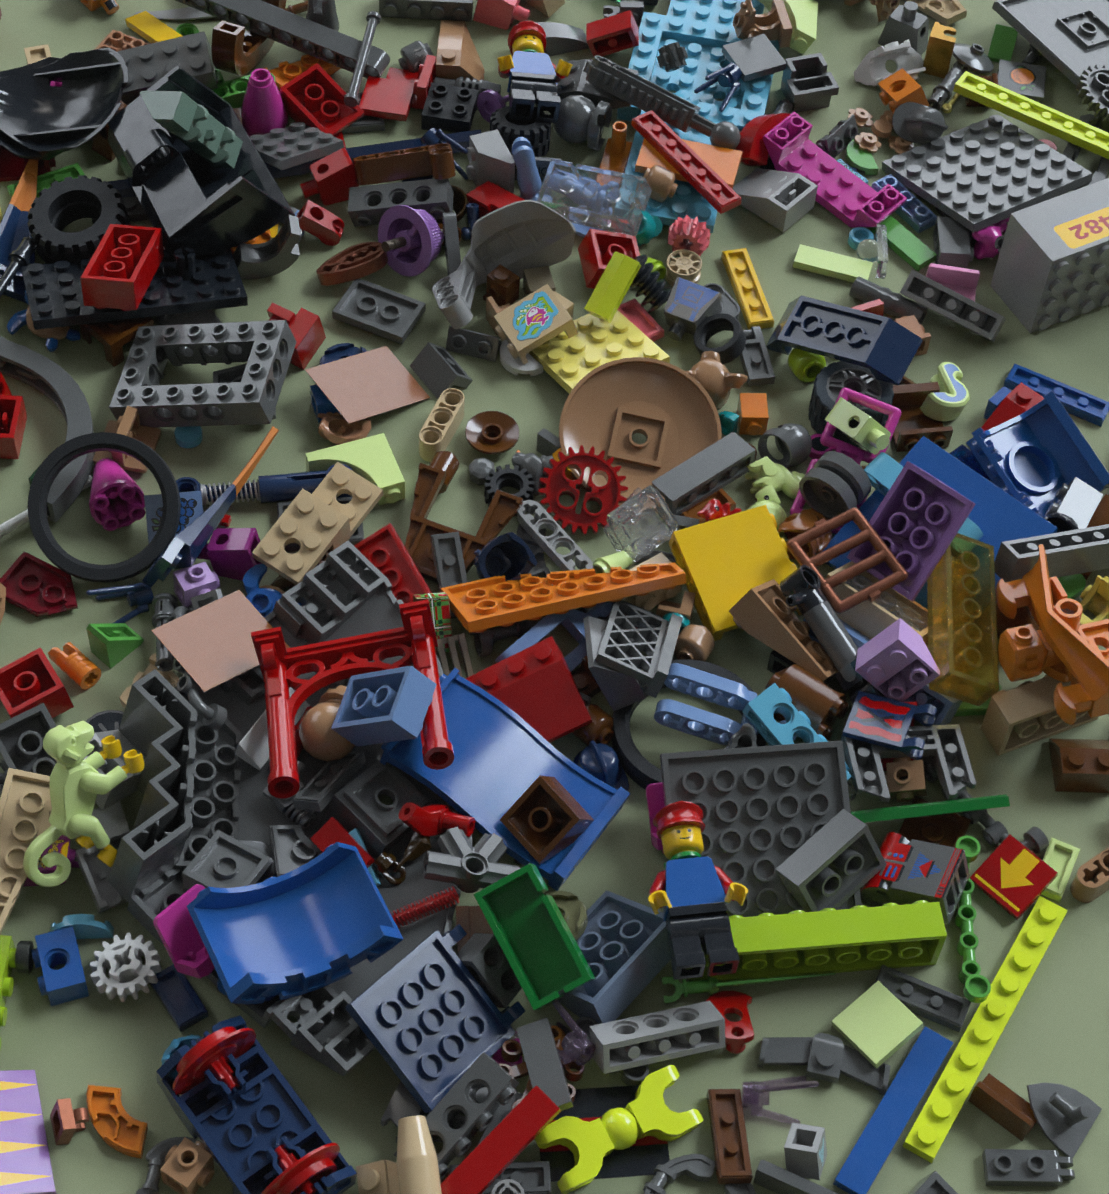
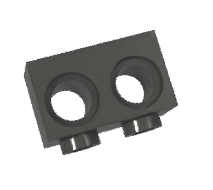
(490, 968)

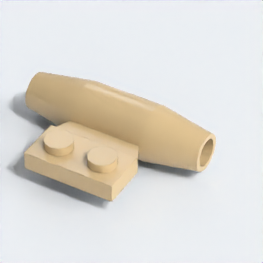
(415, 1166)

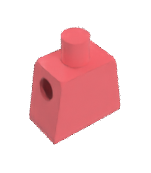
(500, 13)

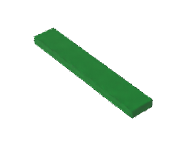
(932, 808)

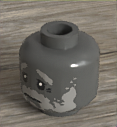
(414, 55)

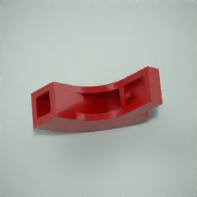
(752, 141)

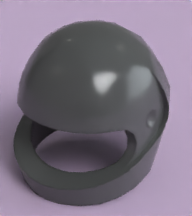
(791, 441)

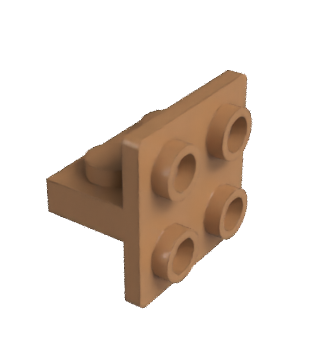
(130, 426)

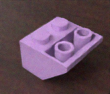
(896, 662)

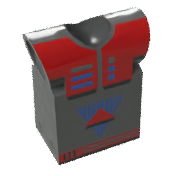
(916, 873)

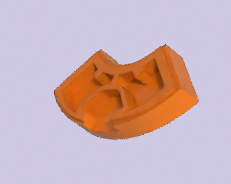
(114, 1123)

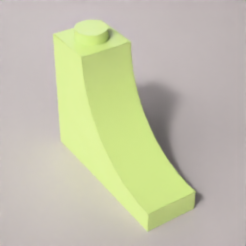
(803, 21)
(368, 458)

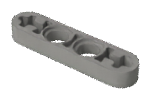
(551, 543)

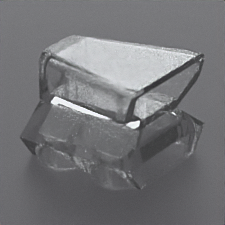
(641, 523)

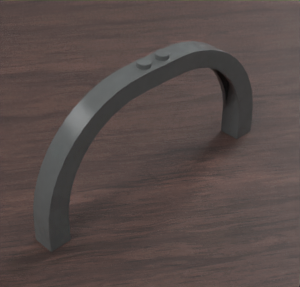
(65, 393)

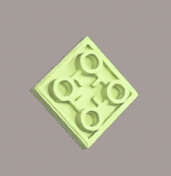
(877, 1024)

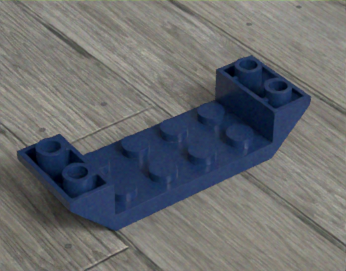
(847, 337)

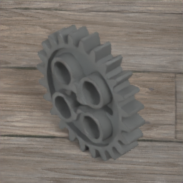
(1094, 89)

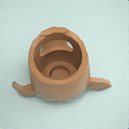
(716, 377)

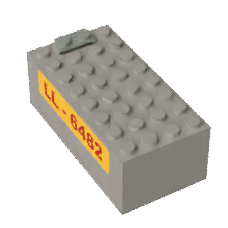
(1056, 258)

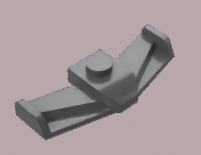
(824, 1058)

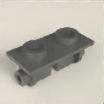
(839, 137)
(473, 343)

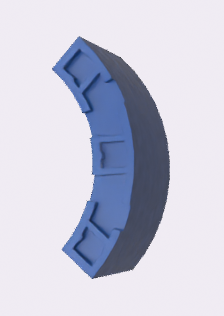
(295, 927)

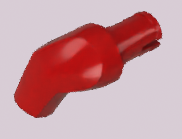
(434, 819)

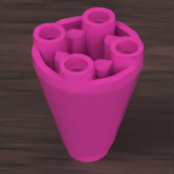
(262, 104)
(114, 496)

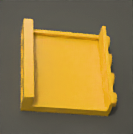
(728, 560)

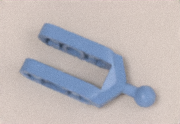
(572, 621)
(709, 688)

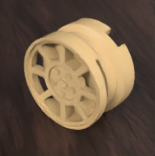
(686, 266)

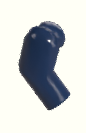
(472, 216)

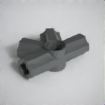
(464, 865)

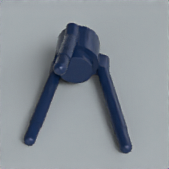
(726, 77)
(437, 137)
(137, 595)

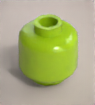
(805, 364)

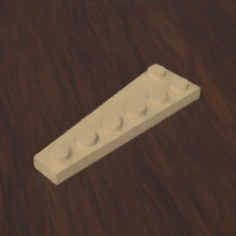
(23, 817)

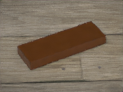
(729, 1136)

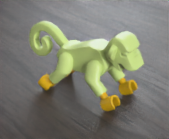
(73, 797)

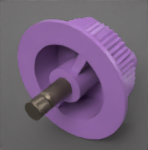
(409, 239)

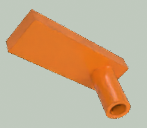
(617, 149)

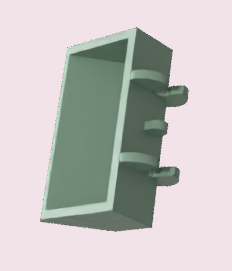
(194, 127)

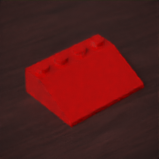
(538, 689)

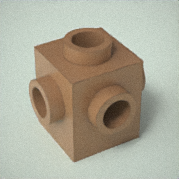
(915, 780)
(188, 1167)

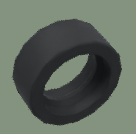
(715, 324)

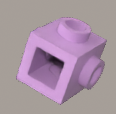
(194, 582)

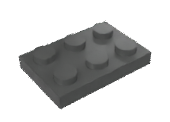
(379, 310)

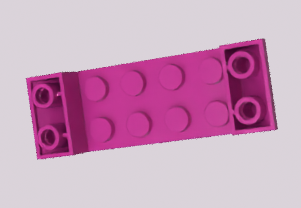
(838, 187)

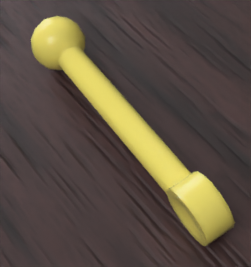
(947, 107)

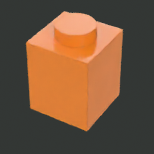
(752, 413)

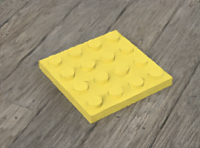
(593, 346)

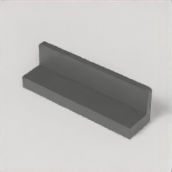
(705, 473)

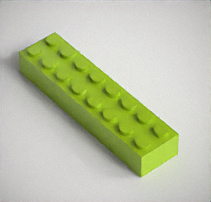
(836, 940)

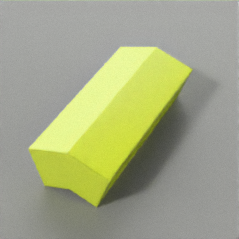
(612, 286)

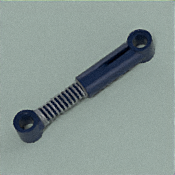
(267, 488)

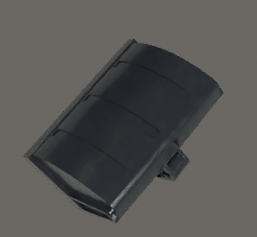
(182, 191)

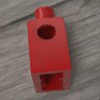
(331, 178)

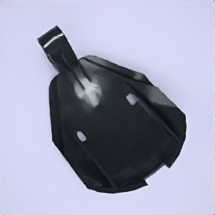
(47, 119)

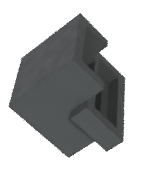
(808, 83)

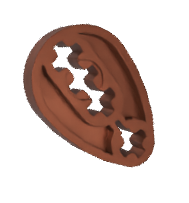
(352, 263)

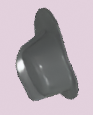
(918, 123)

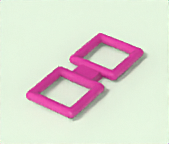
(849, 450)

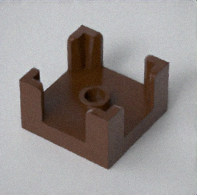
(114, 335)

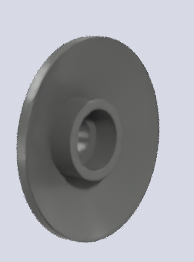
(973, 57)

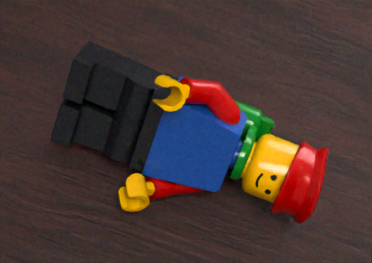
(531, 74)
(693, 896)

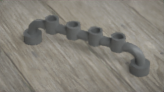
(214, 714)
(995, 831)

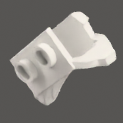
(873, 69)

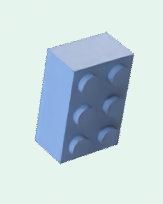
(384, 706)

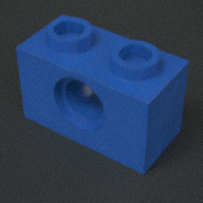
(56, 949)

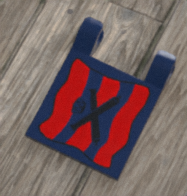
(887, 723)

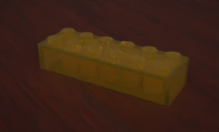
(964, 621)

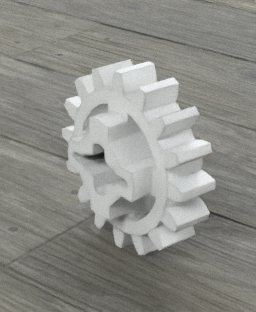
(125, 967)

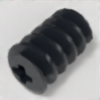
(649, 285)

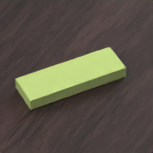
(831, 264)

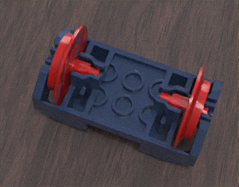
(251, 1116)

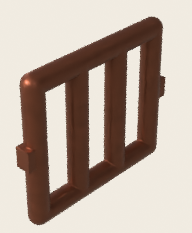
(867, 533)

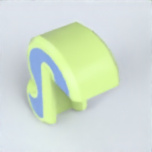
(952, 397)

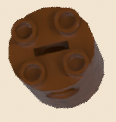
(812, 697)

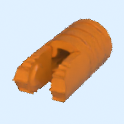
(76, 665)

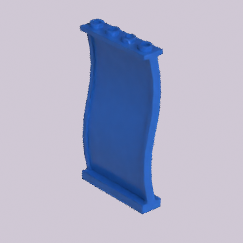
(495, 764)

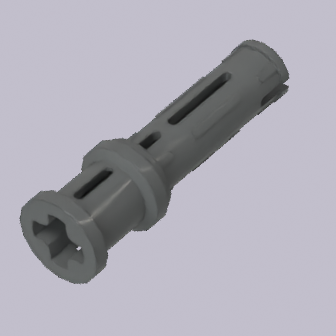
(164, 658)

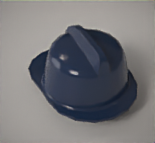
(603, 764)

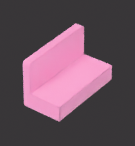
(955, 278)

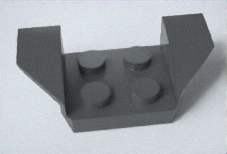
(228, 863)

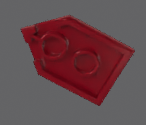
(38, 586)

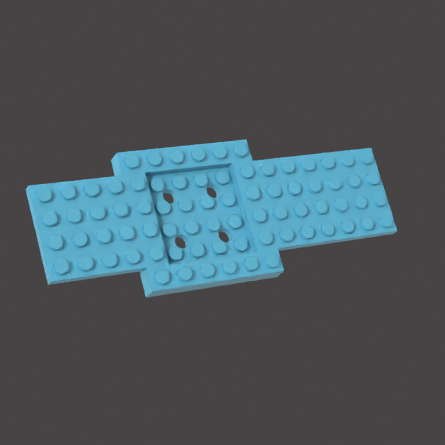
(702, 30)

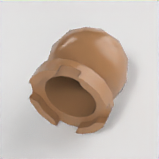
(316, 729)

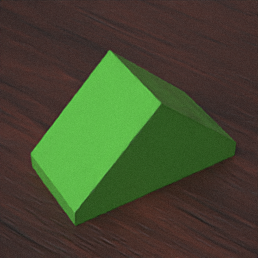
(1002, 43)
(112, 641)

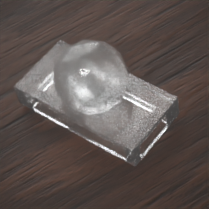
(875, 251)

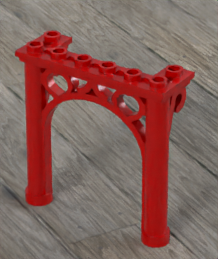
(344, 659)

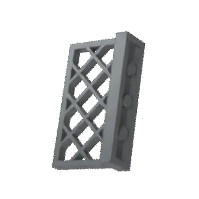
(659, 651)

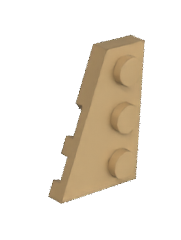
(942, 10)

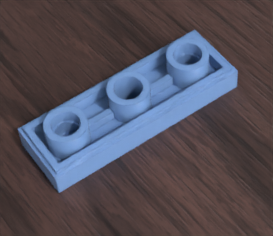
(911, 211)

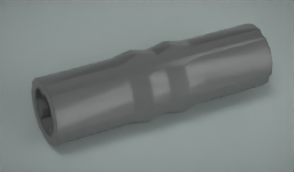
(894, 303)

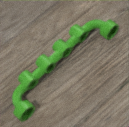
(976, 986)

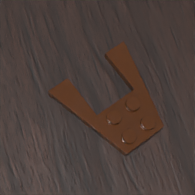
(418, 543)

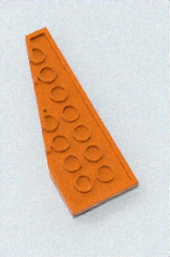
(502, 603)

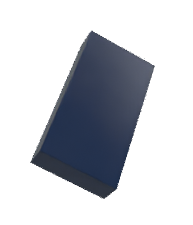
(179, 998)

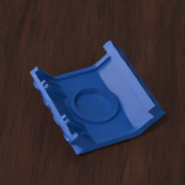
(1037, 455)

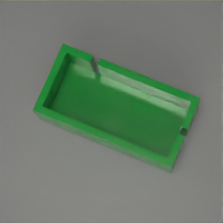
(534, 936)

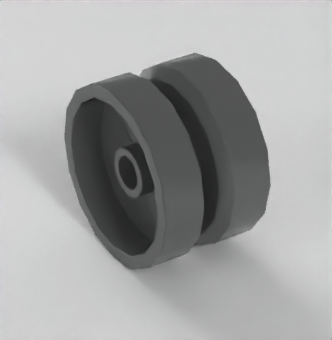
(834, 484)

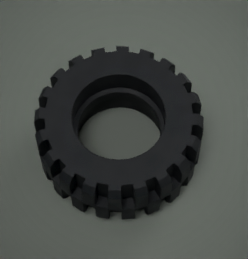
(67, 203)

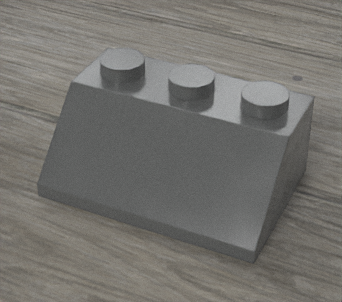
(617, 687)
(832, 864)

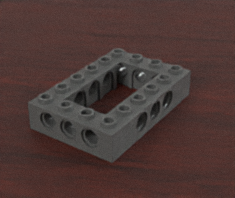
(262, 344)

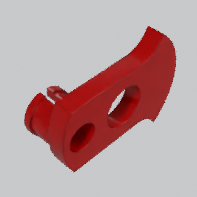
(735, 1032)

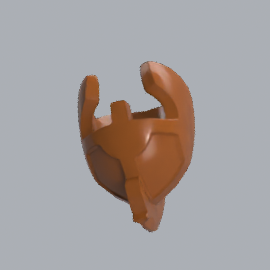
(801, 522)

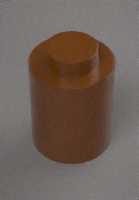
(447, 462)

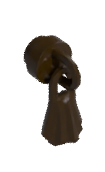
(416, 847)

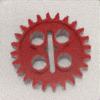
(558, 485)

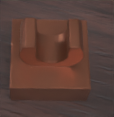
(67, 1121)

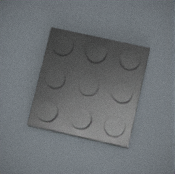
(295, 145)

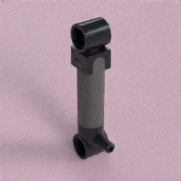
(804, 591)

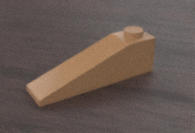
(457, 53)
(770, 620)

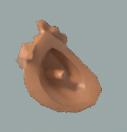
(339, 431)

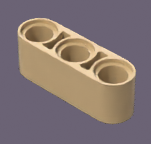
(441, 423)

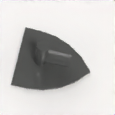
(1062, 1114)

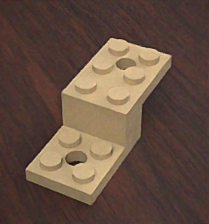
(317, 523)

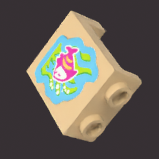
(533, 322)

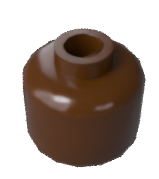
(599, 730)

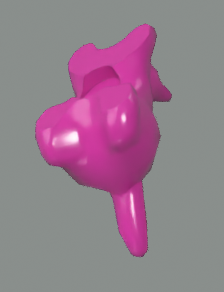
(986, 238)

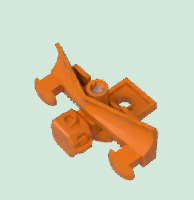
(1061, 646)

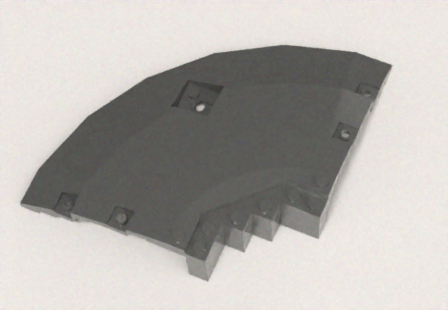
(201, 786)

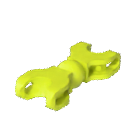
(618, 1129)

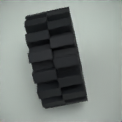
(509, 478)

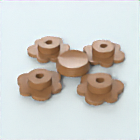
(880, 128)

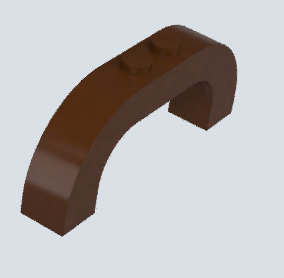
(239, 50)

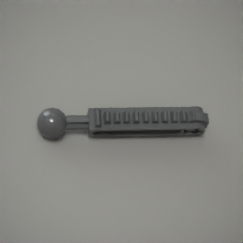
(665, 104)

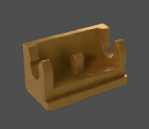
(939, 50)

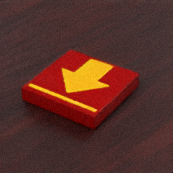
(1013, 876)

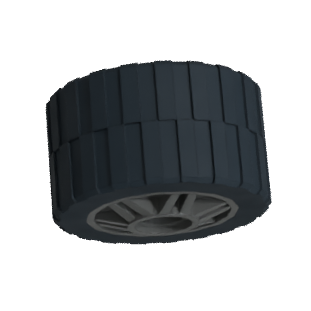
(848, 375)

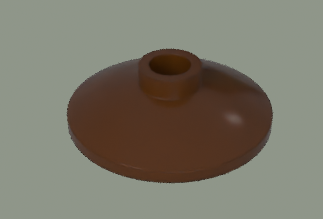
(492, 432)

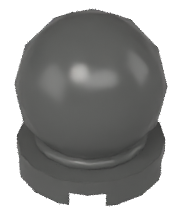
(583, 121)

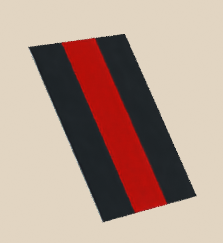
(634, 1161)

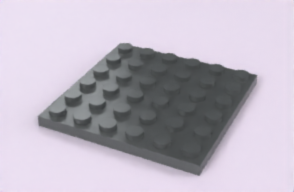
(986, 172)
(760, 810)

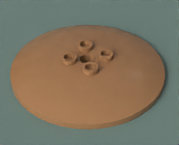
(643, 399)

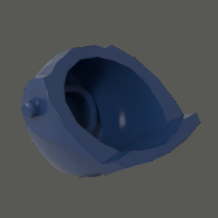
(505, 557)

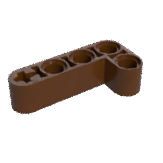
(405, 164)

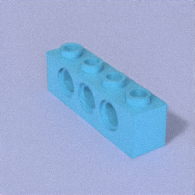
(777, 700)

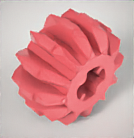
(689, 235)

